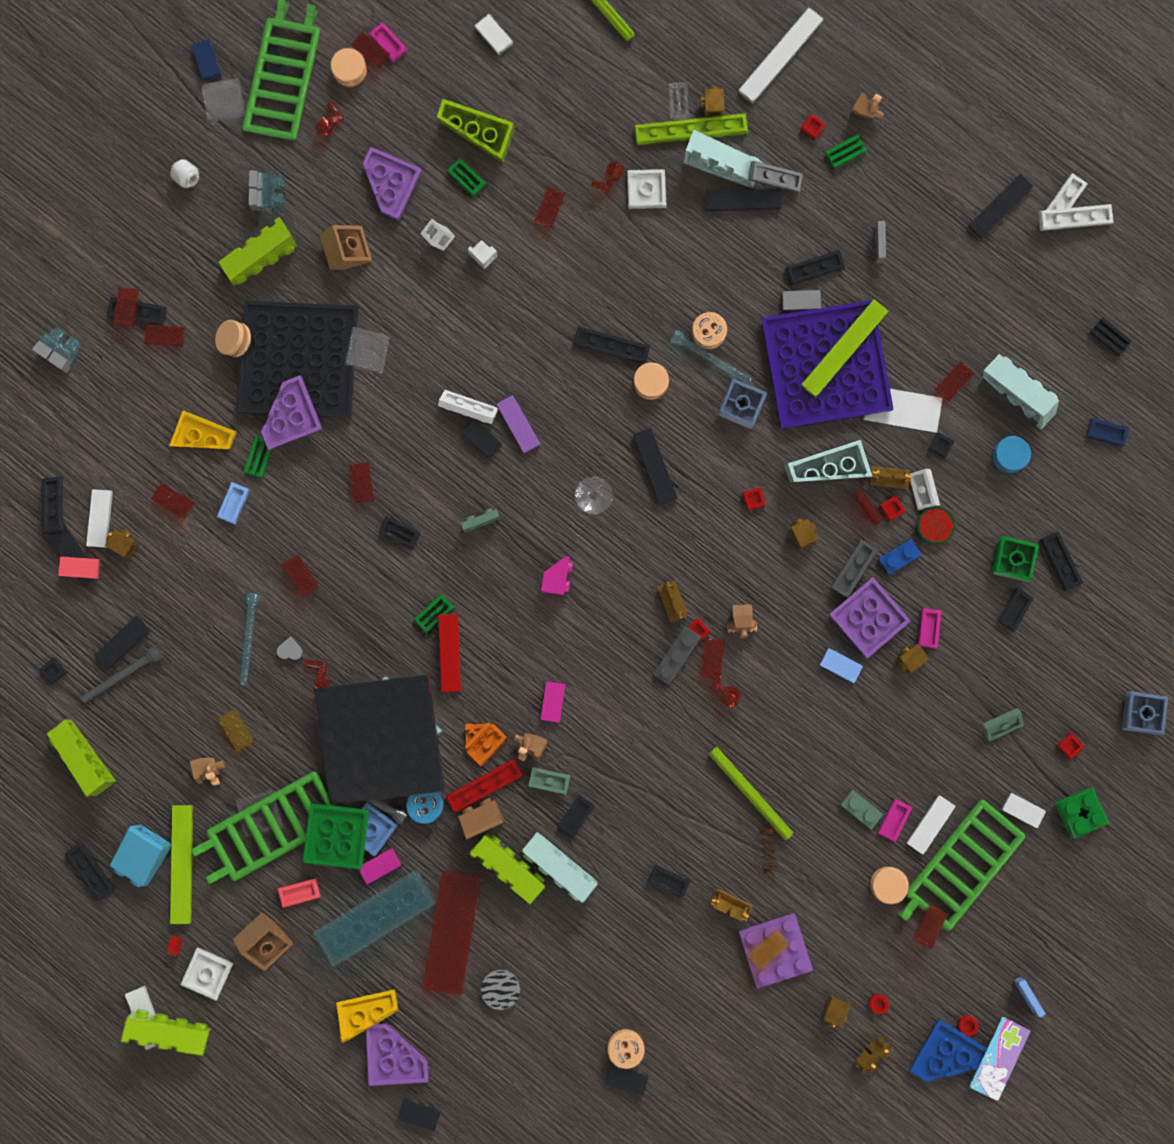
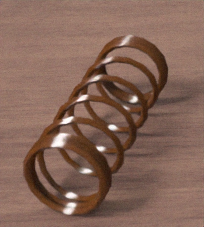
(766, 832)

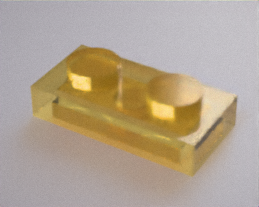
(236, 730)
(768, 949)

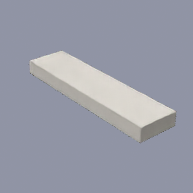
(1075, 217)

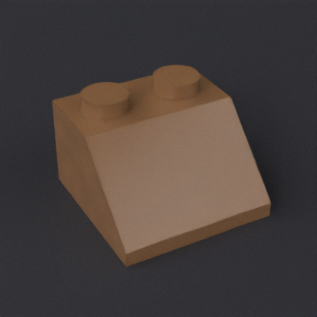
(345, 247)
(481, 818)
(262, 942)

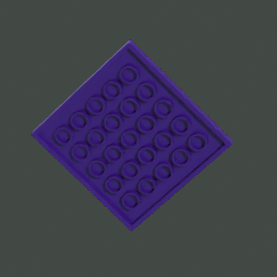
(796, 348)

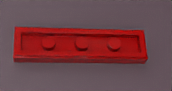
(449, 653)
(484, 786)

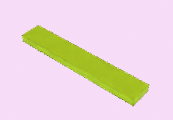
(683, 129)
(844, 348)
(181, 864)

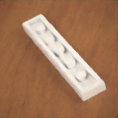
(780, 55)

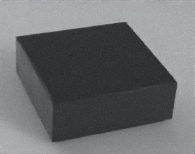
(941, 445)
(53, 670)

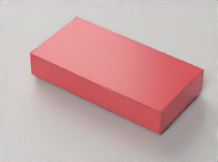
(79, 567)
(299, 892)

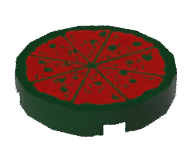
(935, 525)

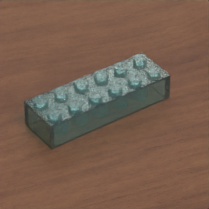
(375, 917)

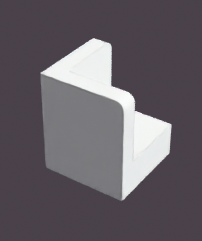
(483, 254)

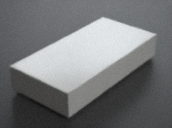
(493, 34)
(1023, 810)

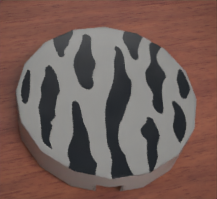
(500, 989)

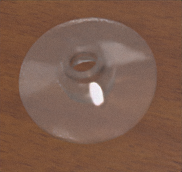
(593, 485)

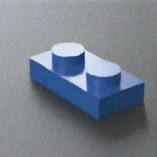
(899, 557)

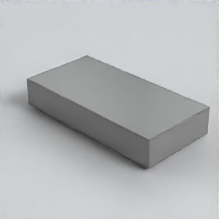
(880, 241)
(801, 300)

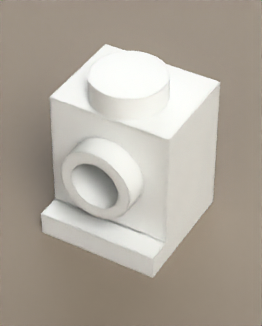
(437, 235)

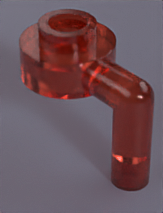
(326, 124)
(613, 173)
(321, 680)
(727, 692)

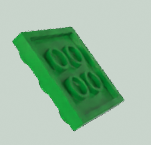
(336, 836)

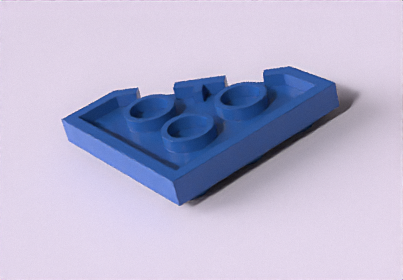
(946, 1053)

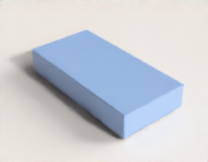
(233, 503)
(841, 665)
(1029, 997)

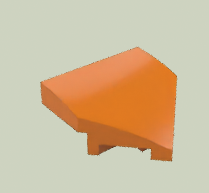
(483, 741)

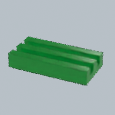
(828, 153)
(482, 183)
(251, 457)
(428, 608)

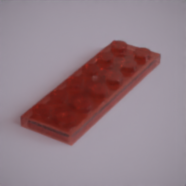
(452, 932)

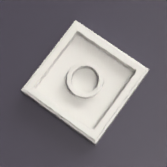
(646, 189)
(207, 974)

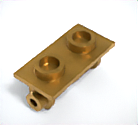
(890, 477)
(672, 601)
(723, 902)
(879, 1051)

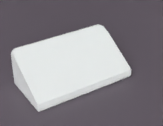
(924, 489)

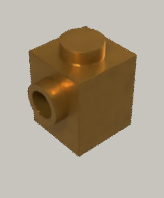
(713, 102)
(803, 532)
(121, 543)
(911, 658)
(835, 1011)

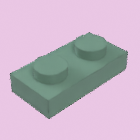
(488, 516)
(1003, 724)
(549, 780)
(861, 809)

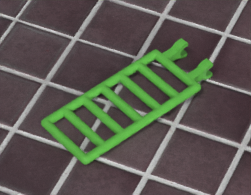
(303, 83)
(246, 815)
(983, 880)

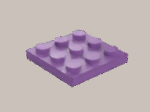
(869, 617)
(788, 963)

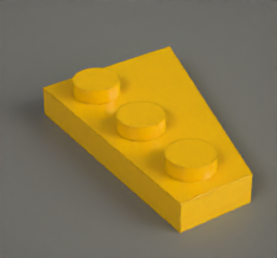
(201, 433)
(364, 1012)

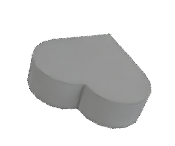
(290, 649)

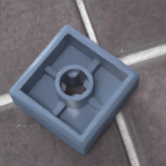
(753, 400)
(1153, 704)

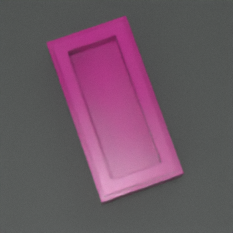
(388, 41)
(929, 628)
(553, 702)
(894, 820)
(380, 866)

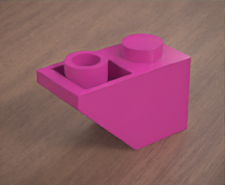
(555, 578)

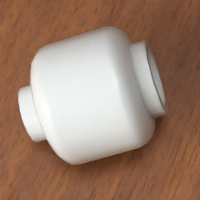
(184, 173)

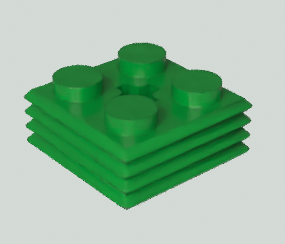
(1024, 551)
(1070, 808)

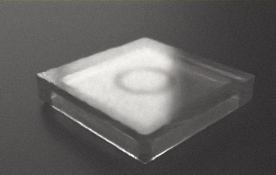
(223, 100)
(367, 350)
(258, 817)

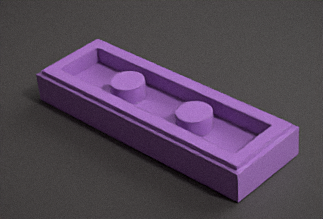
(518, 424)

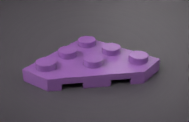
(391, 181)
(290, 415)
(393, 1058)

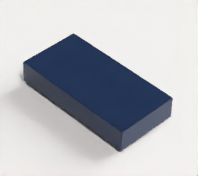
(206, 59)
(1107, 432)

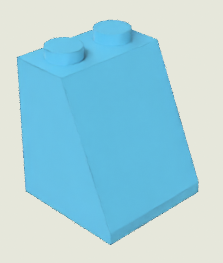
(140, 855)

